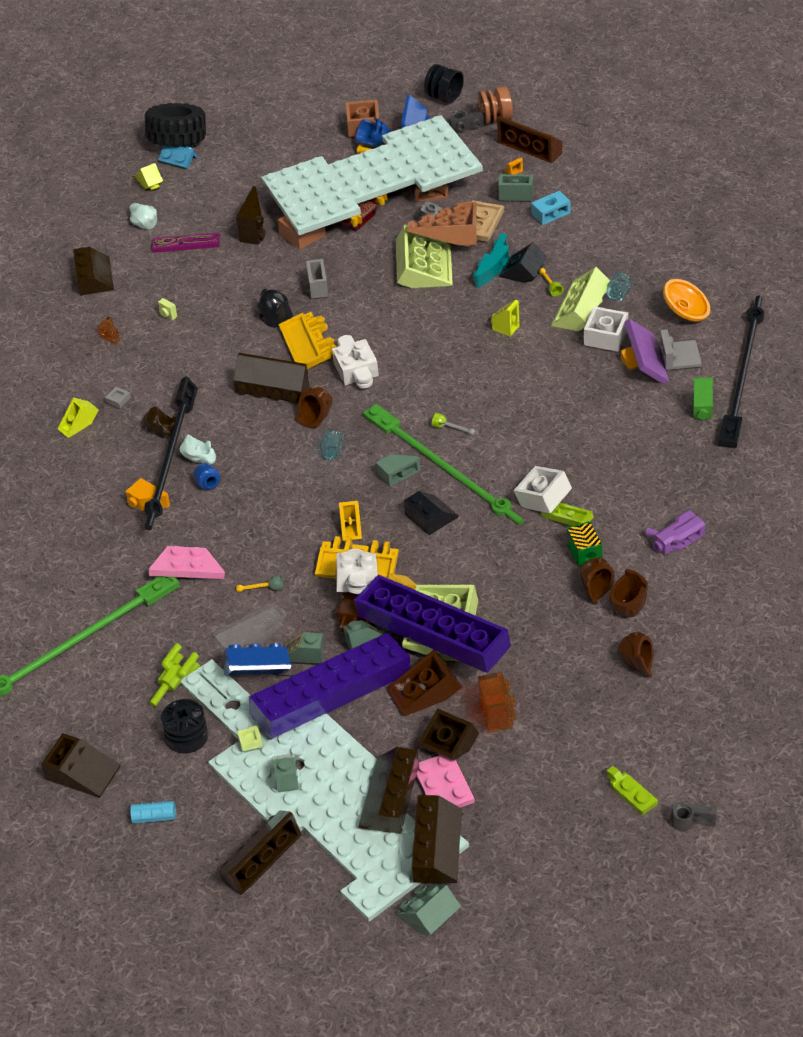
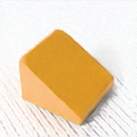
(514, 167)
(628, 358)

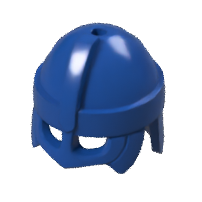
(371, 133)

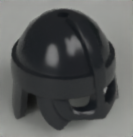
(274, 307)

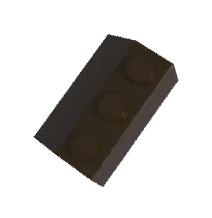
(92, 271)

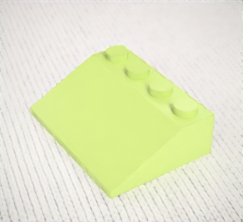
(422, 261)
(459, 596)

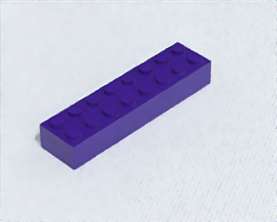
(433, 623)
(328, 685)

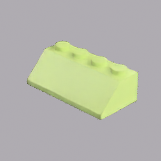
(580, 299)

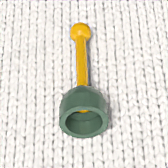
(275, 583)

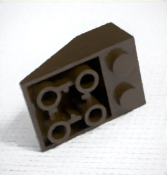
(79, 766)

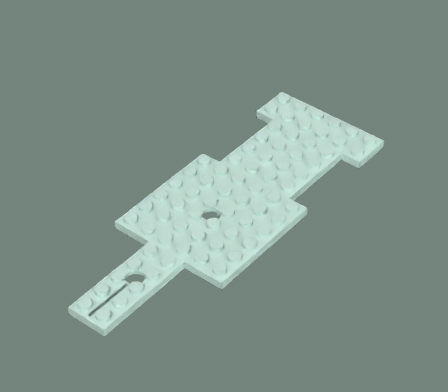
(329, 792)

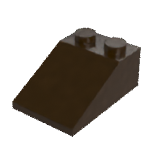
(250, 220)

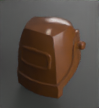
(313, 407)
(596, 577)
(629, 594)
(637, 652)

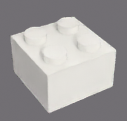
(605, 329)
(542, 489)

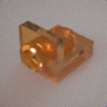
(108, 331)

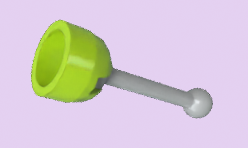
(439, 421)

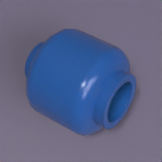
(206, 476)

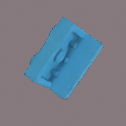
(177, 156)

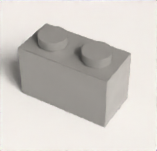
(317, 278)

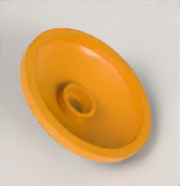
(686, 300)

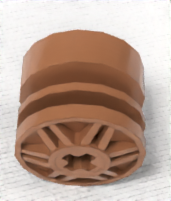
(495, 105)

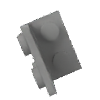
(678, 354)

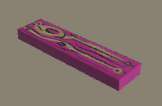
(186, 242)

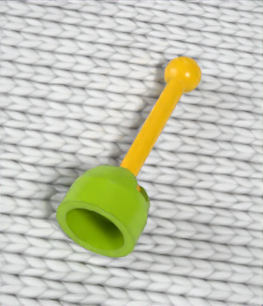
(555, 288)

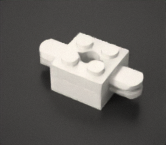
(355, 361)
(355, 570)

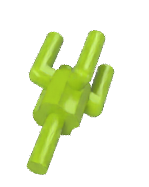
(174, 672)

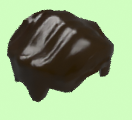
(159, 421)

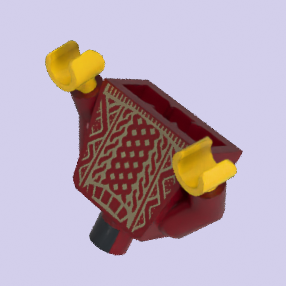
(368, 210)

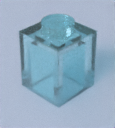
(332, 444)

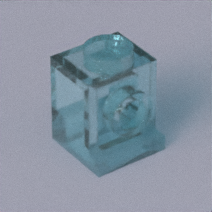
(618, 290)

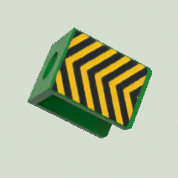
(584, 542)

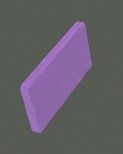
(646, 351)

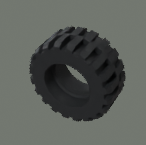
(175, 124)

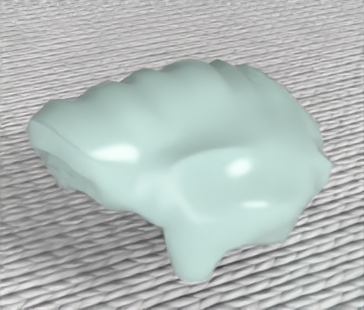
(143, 216)
(197, 450)

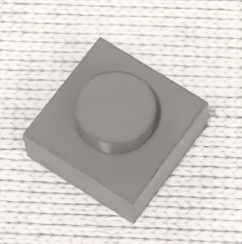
(117, 397)

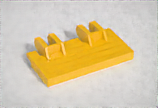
(305, 339)
(327, 557)

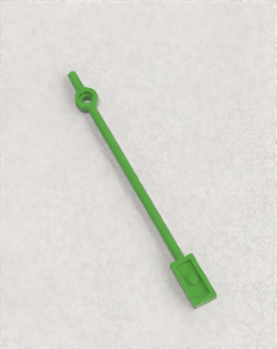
(388, 423)
(148, 594)

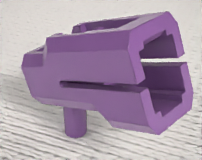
(679, 534)

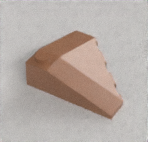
(450, 225)

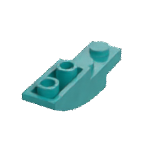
(492, 263)

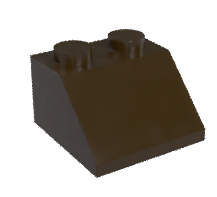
(448, 735)

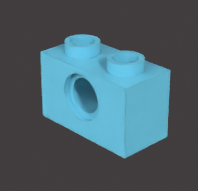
(551, 207)

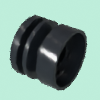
(443, 83)
(184, 726)

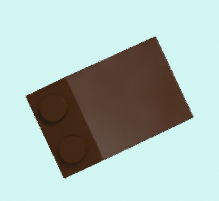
(424, 685)

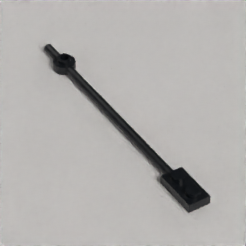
(185, 401)
(732, 423)

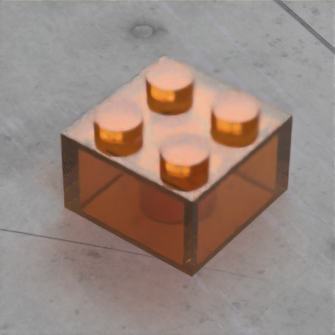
(496, 702)

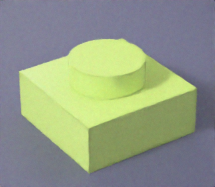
(167, 309)
(250, 738)

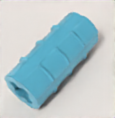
(153, 812)

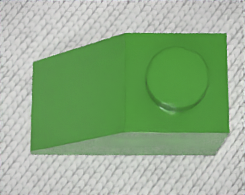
(702, 398)

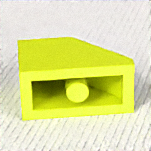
(149, 177)
(506, 319)
(77, 417)

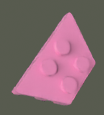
(186, 562)

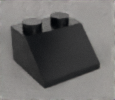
(524, 264)
(428, 512)

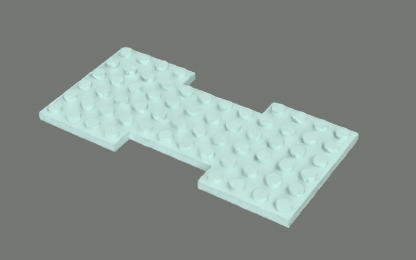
(326, 193)

